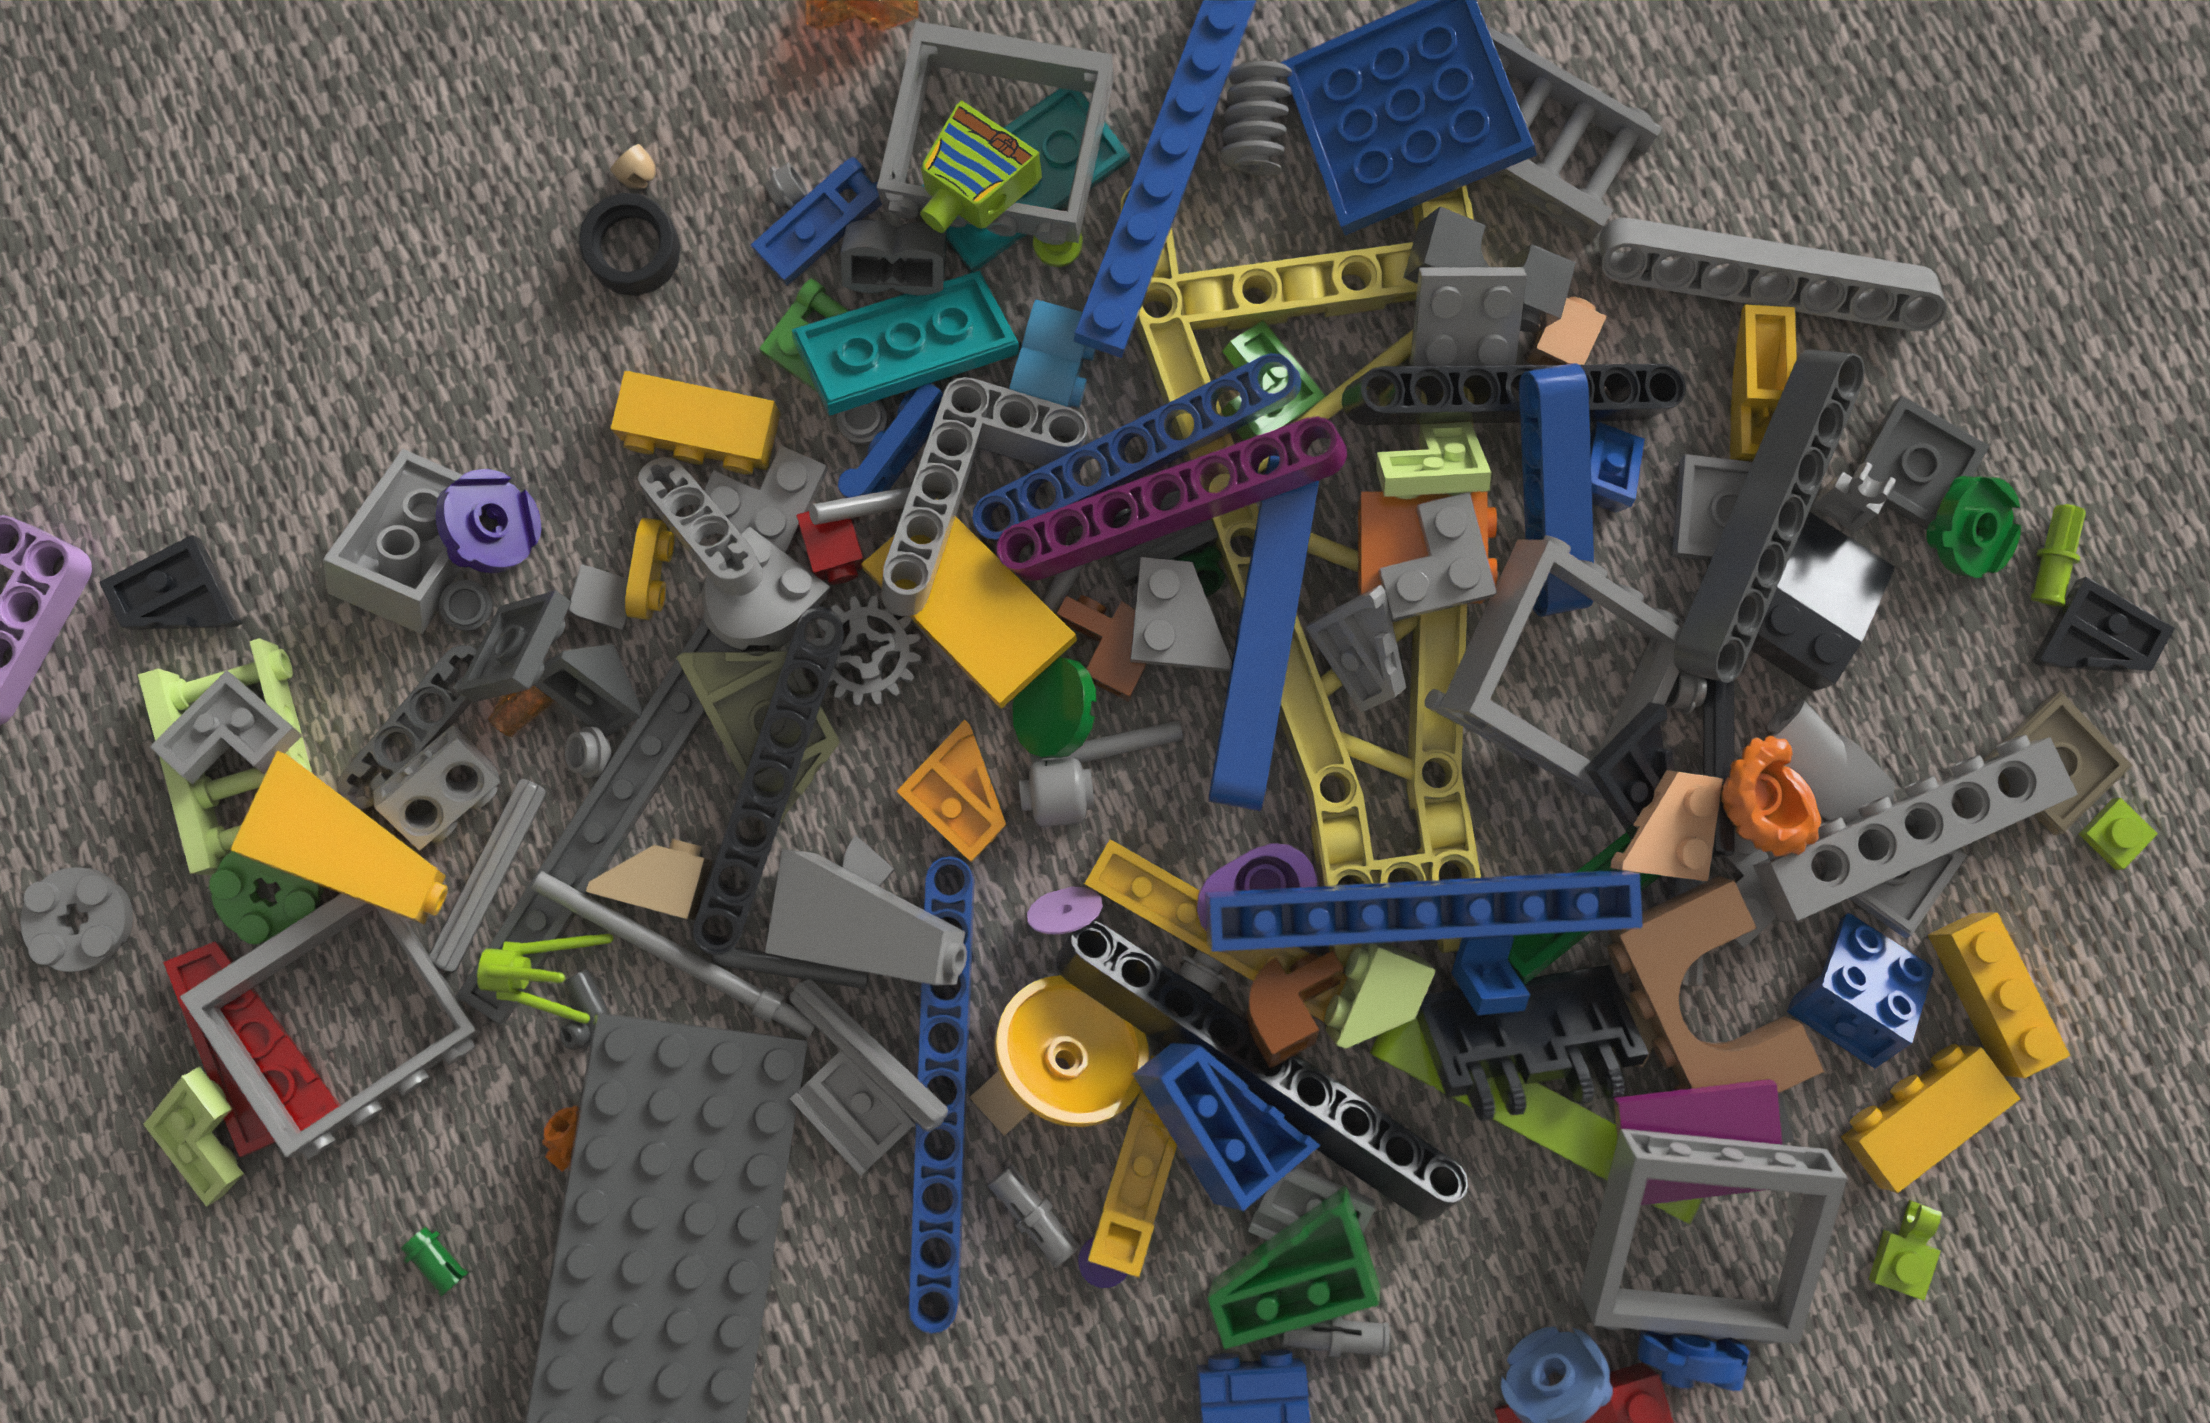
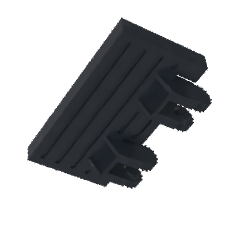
(1565, 1024)

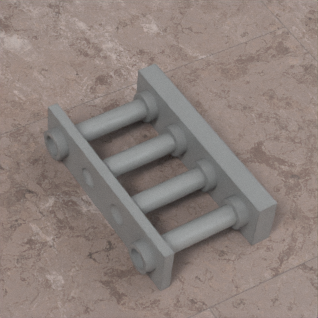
(1541, 183)

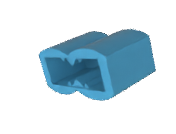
(1050, 358)

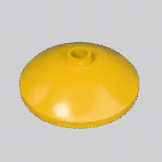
(1063, 1022)

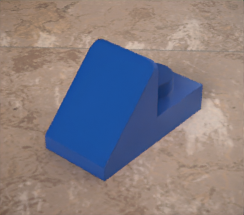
(1614, 467)

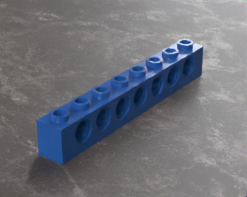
(1423, 910)

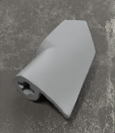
(1830, 763)

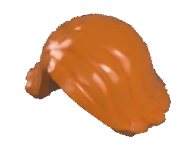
(1770, 800)

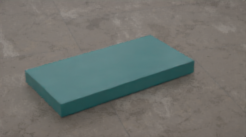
(1056, 132)
(904, 343)

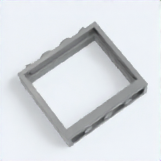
(1006, 59)
(1499, 631)
(278, 952)
(1723, 1163)

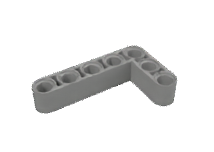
(949, 474)

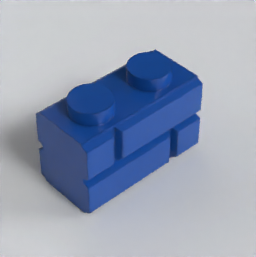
(1253, 1390)

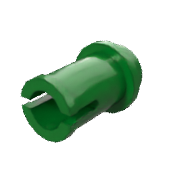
(433, 1260)

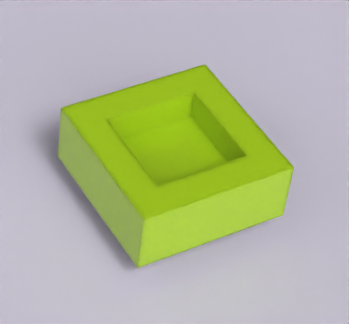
(2118, 834)

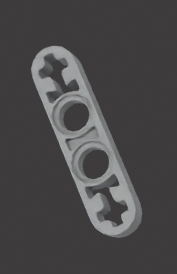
(697, 526)

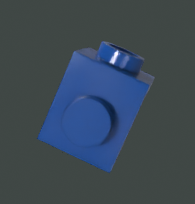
(1487, 975)

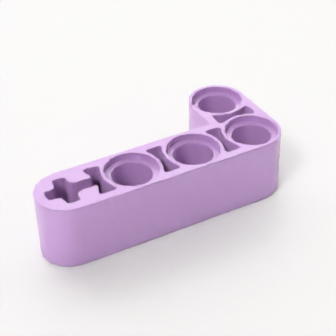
(31, 582)

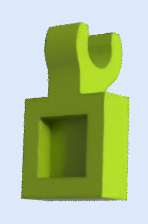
(1905, 1259)

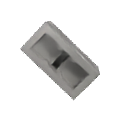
(426, 779)

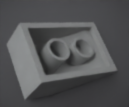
(392, 548)

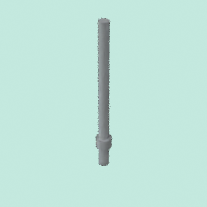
(766, 1003)

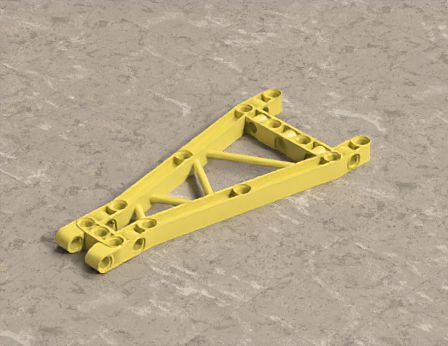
(1438, 638)

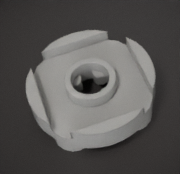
(45, 914)

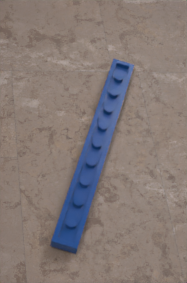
(1163, 176)

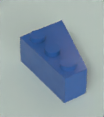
(1220, 1126)

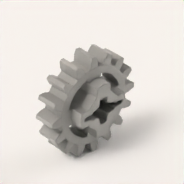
(890, 647)

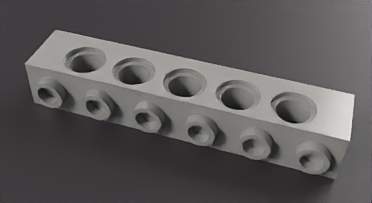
(2035, 782)

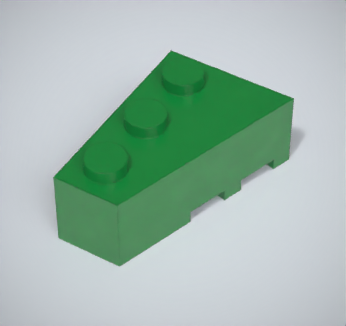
(1297, 1277)

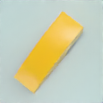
(1760, 373)

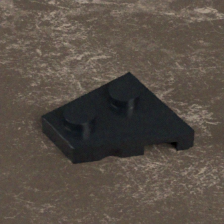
(2102, 633)

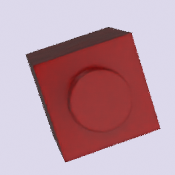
(832, 549)

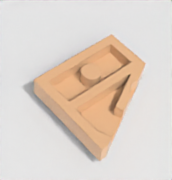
(1675, 829)

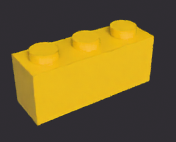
(695, 422)
(1998, 995)
(1929, 1116)

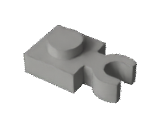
(1854, 499)

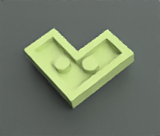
(1447, 463)
(184, 1132)

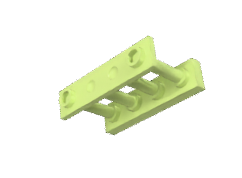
(194, 804)

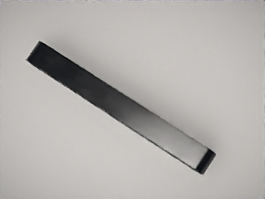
(1329, 1101)

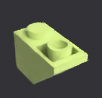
(1379, 994)

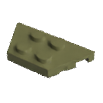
(736, 696)

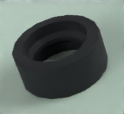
(608, 213)

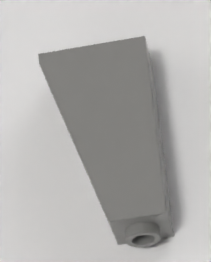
(850, 923)

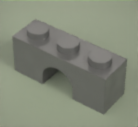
(1455, 241)

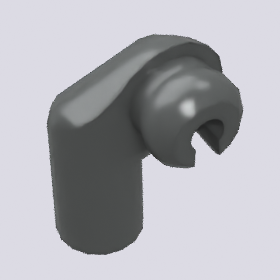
(587, 1000)

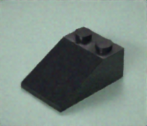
(1822, 605)

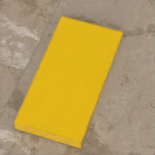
(984, 616)

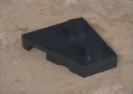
(171, 591)
(1633, 766)

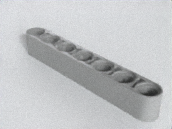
(1793, 286)

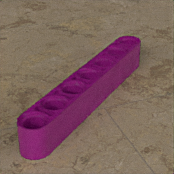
(1194, 506)

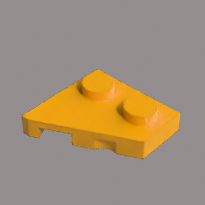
(957, 794)

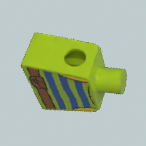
(975, 170)

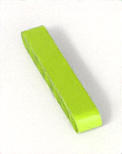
(1548, 1118)

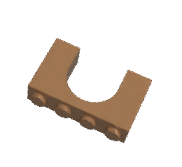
(1656, 962)

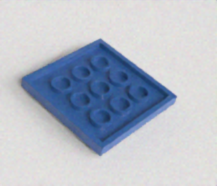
(1407, 110)

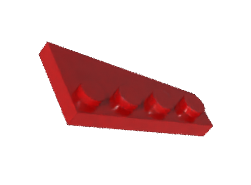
(267, 1043)

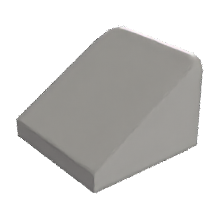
(599, 598)

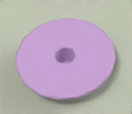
(1064, 910)

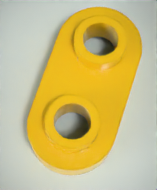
(644, 589)

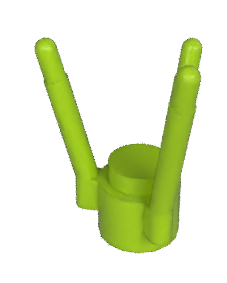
(507, 971)

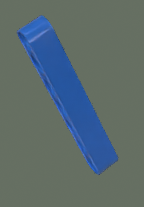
(1162, 447)
(1262, 647)

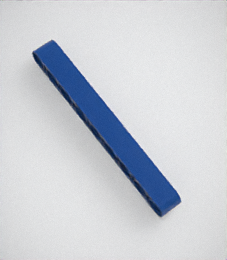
(928, 1168)

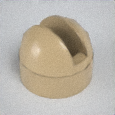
(634, 168)

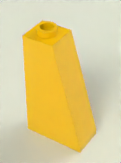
(325, 839)

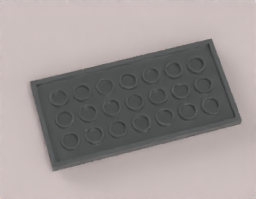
(666, 1225)

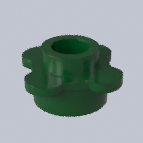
(1207, 568)

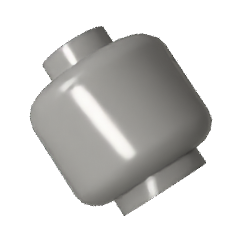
(1057, 792)

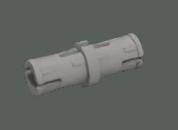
(1034, 1215)
(1340, 1336)

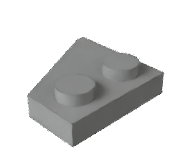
(1175, 619)
(1362, 648)

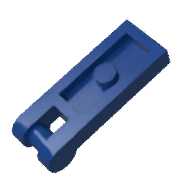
(817, 221)
(896, 447)

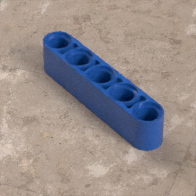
(1557, 472)

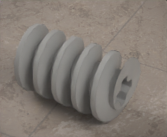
(1252, 117)

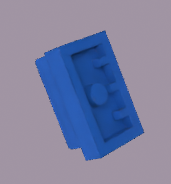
(1866, 993)

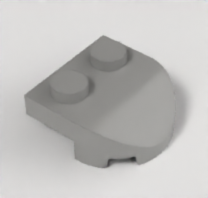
(771, 609)

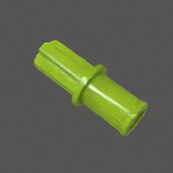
(2058, 555)

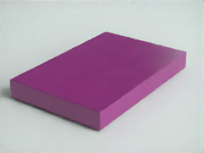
(1723, 1112)

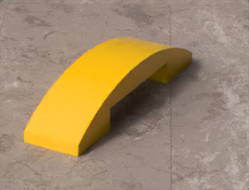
(1134, 1192)

